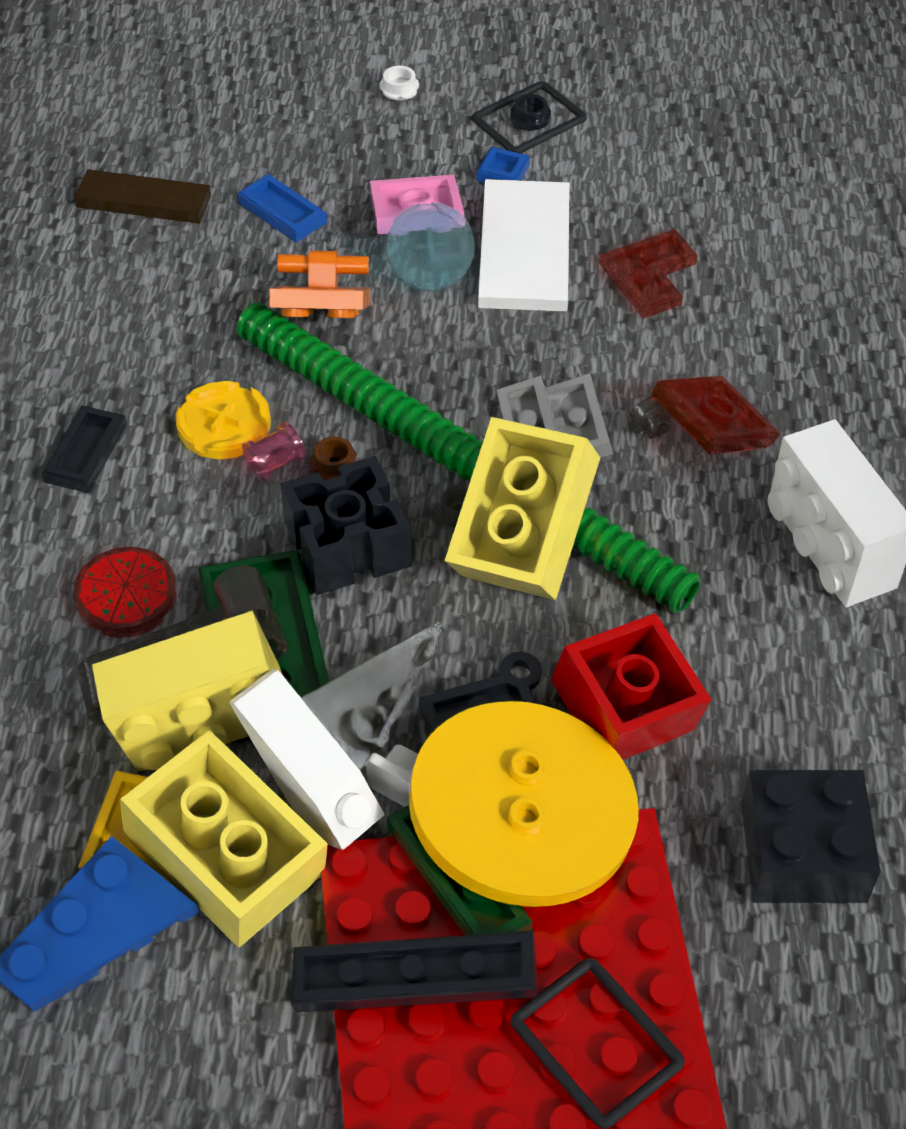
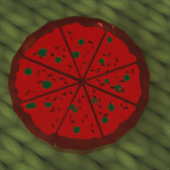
(125, 592)

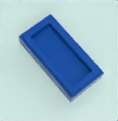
(282, 208)

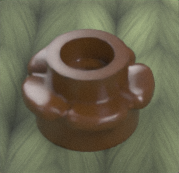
(330, 450)

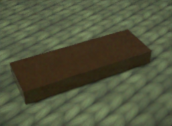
(143, 196)

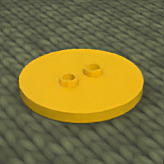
(523, 803)

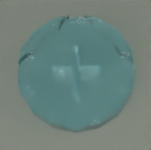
(430, 247)

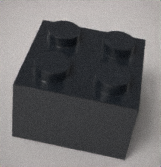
(809, 836)

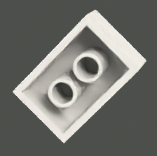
(839, 513)

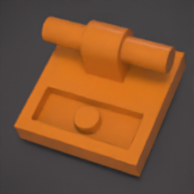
(322, 285)

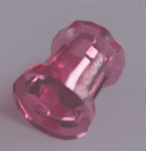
(289, 450)

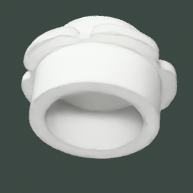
(399, 83)

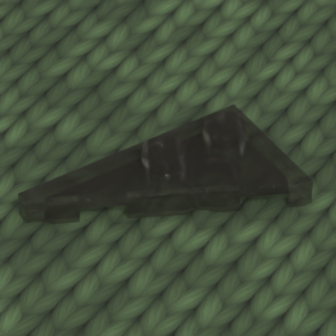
(372, 696)

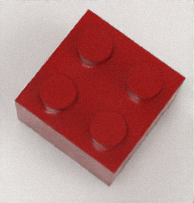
(631, 686)

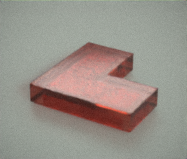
(642, 271)

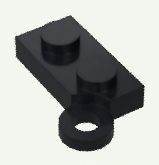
(505, 687)

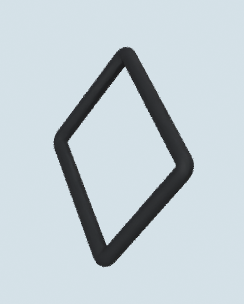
(581, 117)
(638, 1096)

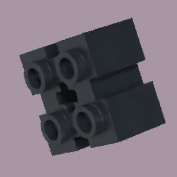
(346, 525)

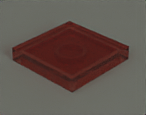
(715, 414)

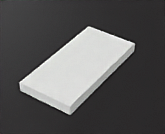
(525, 245)

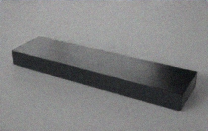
(414, 972)

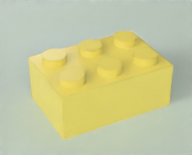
(523, 508)
(181, 688)
(223, 837)

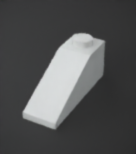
(306, 761)

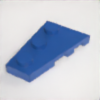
(96, 918)

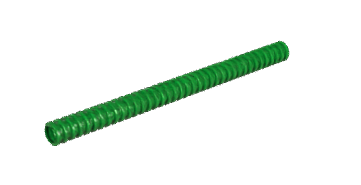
(453, 447)

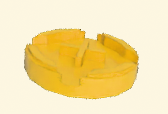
(221, 419)

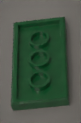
(285, 580)

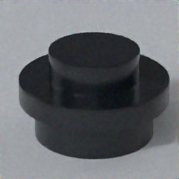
(530, 112)

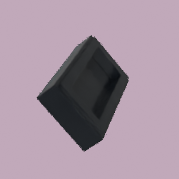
(84, 449)

